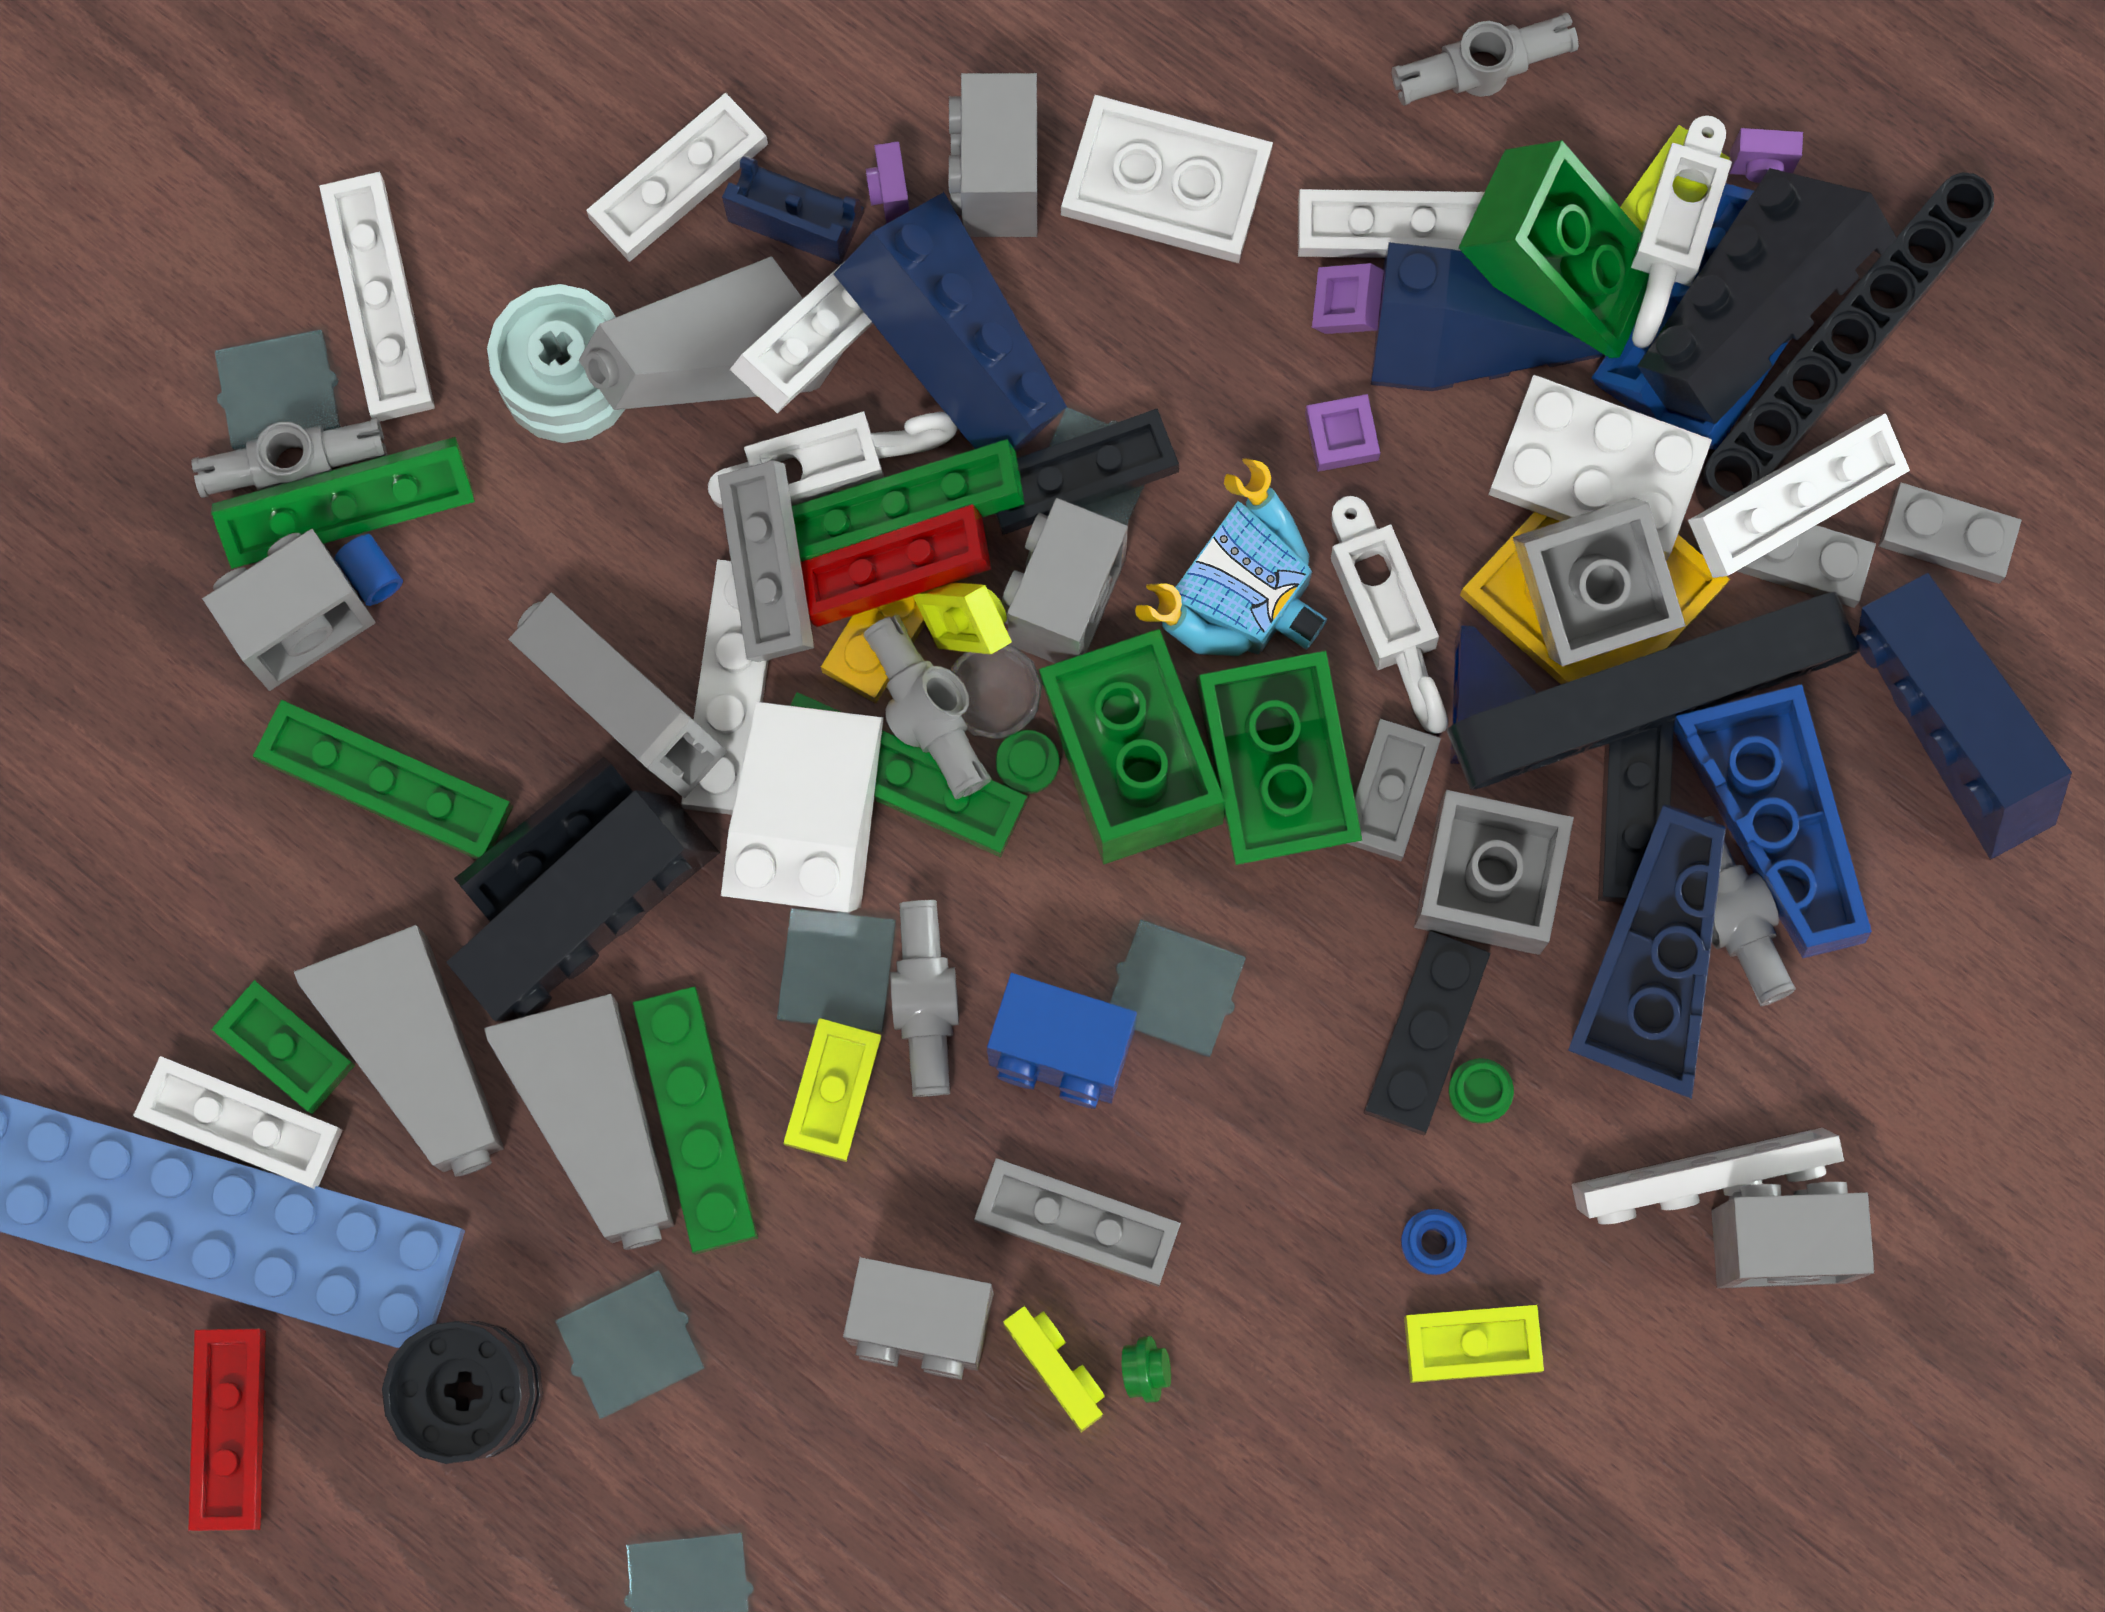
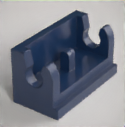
(792, 212)

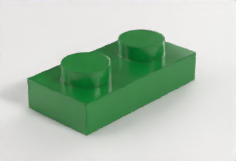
(283, 1047)

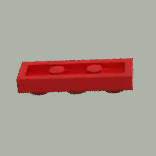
(895, 565)
(227, 1430)

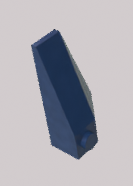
(1452, 326)

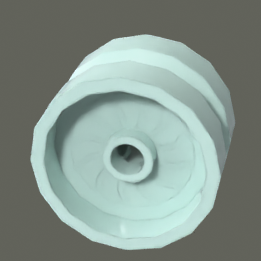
(524, 359)

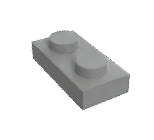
(1950, 533)
(1818, 564)
(1393, 787)

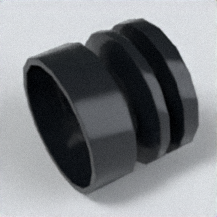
(424, 1397)

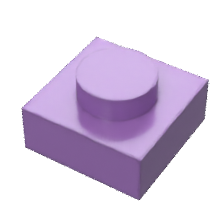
(1762, 149)
(887, 181)
(1347, 298)
(1342, 432)

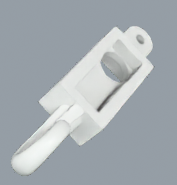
(1678, 229)
(842, 452)
(1391, 613)

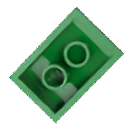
(1559, 245)
(1132, 746)
(1279, 757)

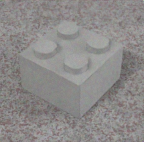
(995, 154)
(1599, 581)
(1066, 582)
(288, 608)
(1494, 872)
(1792, 1239)
(918, 1317)

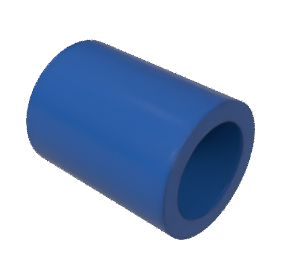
(368, 569)

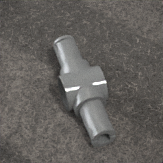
(1511, 47)
(258, 460)
(927, 706)
(1745, 927)
(924, 998)

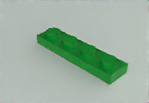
(978, 477)
(345, 500)
(382, 780)
(916, 787)
(695, 1120)

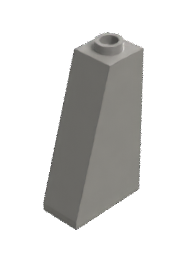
(689, 341)
(616, 695)
(406, 1038)
(588, 1103)

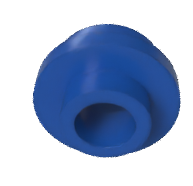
(1448, 1227)

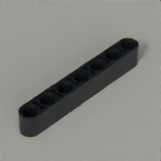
(1859, 320)
(1652, 690)

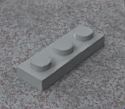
(765, 561)
(1077, 1222)

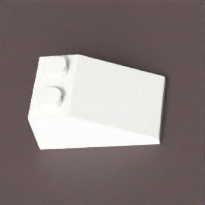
(803, 808)

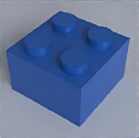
(1060, 1041)

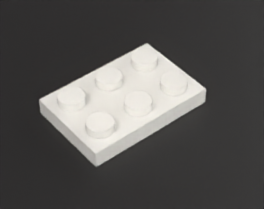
(1166, 178)
(1587, 454)

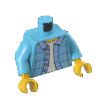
(1242, 580)

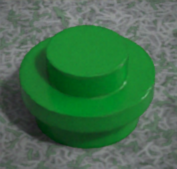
(1027, 762)
(1481, 1091)
(1145, 1369)

